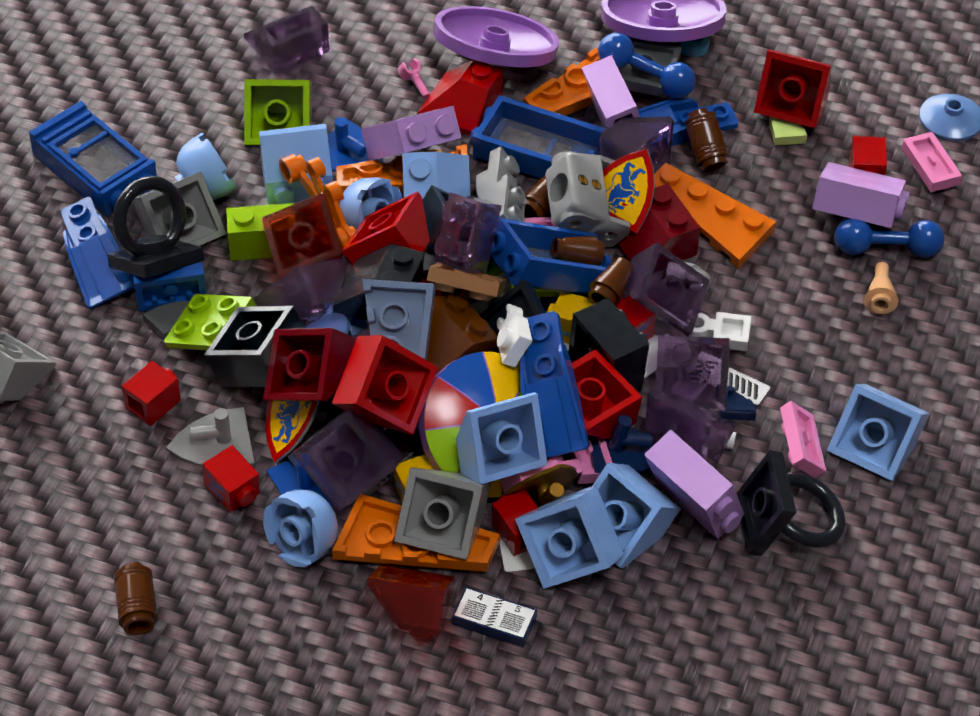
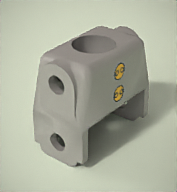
(580, 197)

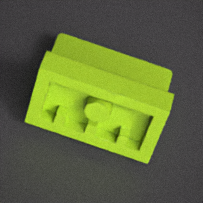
(204, 320)

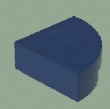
(738, 407)

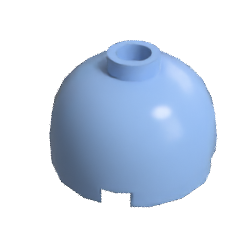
(200, 156)
(367, 197)
(301, 526)

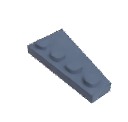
(401, 312)

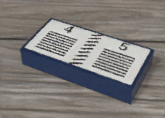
(494, 616)

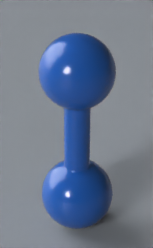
(675, 79)
(922, 239)

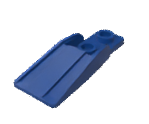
(680, 108)
(87, 247)
(550, 374)

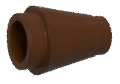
(578, 249)
(611, 282)

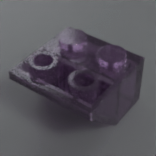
(291, 39)
(467, 233)

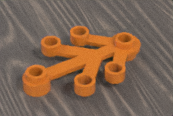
(295, 168)

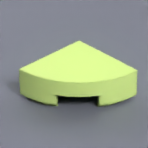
(786, 132)

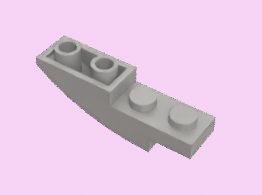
(500, 185)

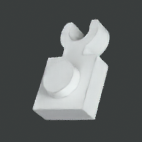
(725, 326)
(513, 335)

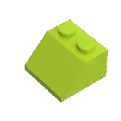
(275, 105)
(247, 233)

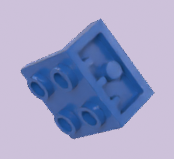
(169, 287)

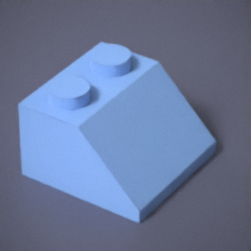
(276, 144)
(438, 169)
(877, 431)
(501, 439)
(635, 509)
(570, 537)

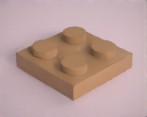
(480, 285)

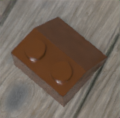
(457, 331)

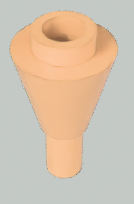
(881, 294)

